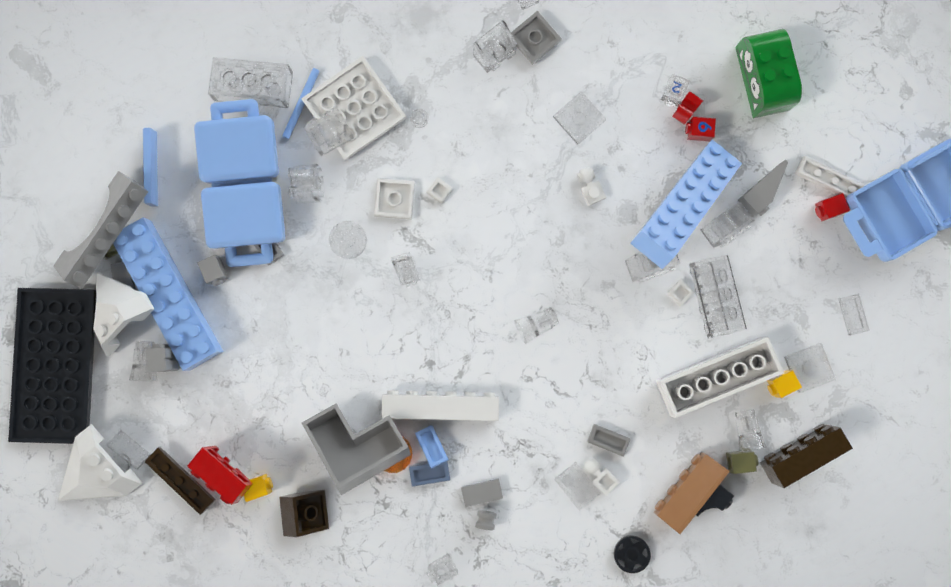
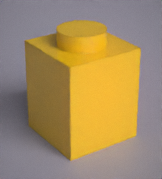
(783, 384)
(261, 486)

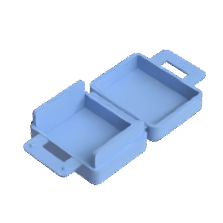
(240, 164)
(903, 205)

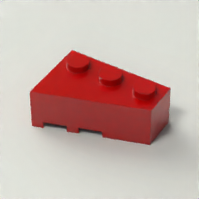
(219, 475)

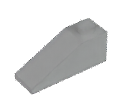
(762, 193)

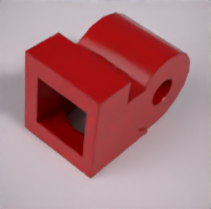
(687, 107)

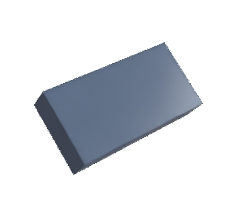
(423, 474)

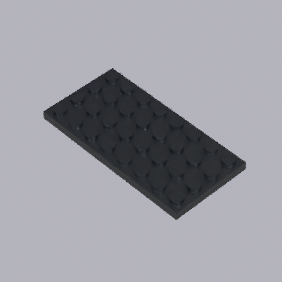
(52, 365)

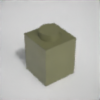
(742, 462)

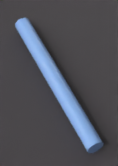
(300, 104)

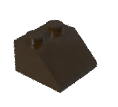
(304, 513)

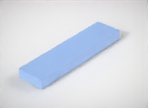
(150, 166)

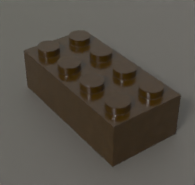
(805, 455)

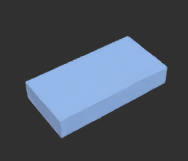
(431, 446)

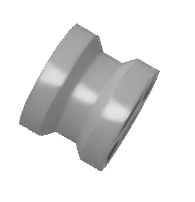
(485, 520)

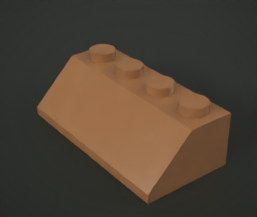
(690, 492)

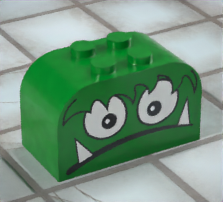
(769, 72)

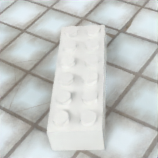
(719, 377)

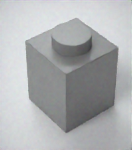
(213, 270)

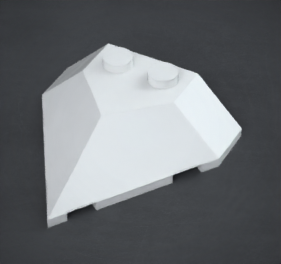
(115, 308)
(93, 472)

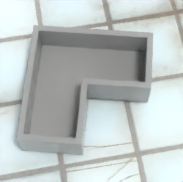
(355, 457)

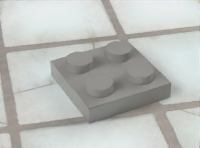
(535, 37)

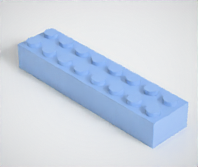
(686, 204)
(172, 301)

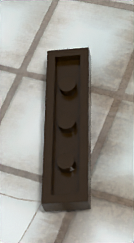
(180, 480)

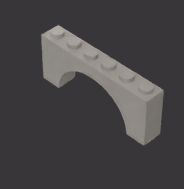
(123, 200)

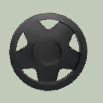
(632, 554)

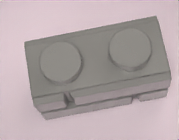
(160, 359)

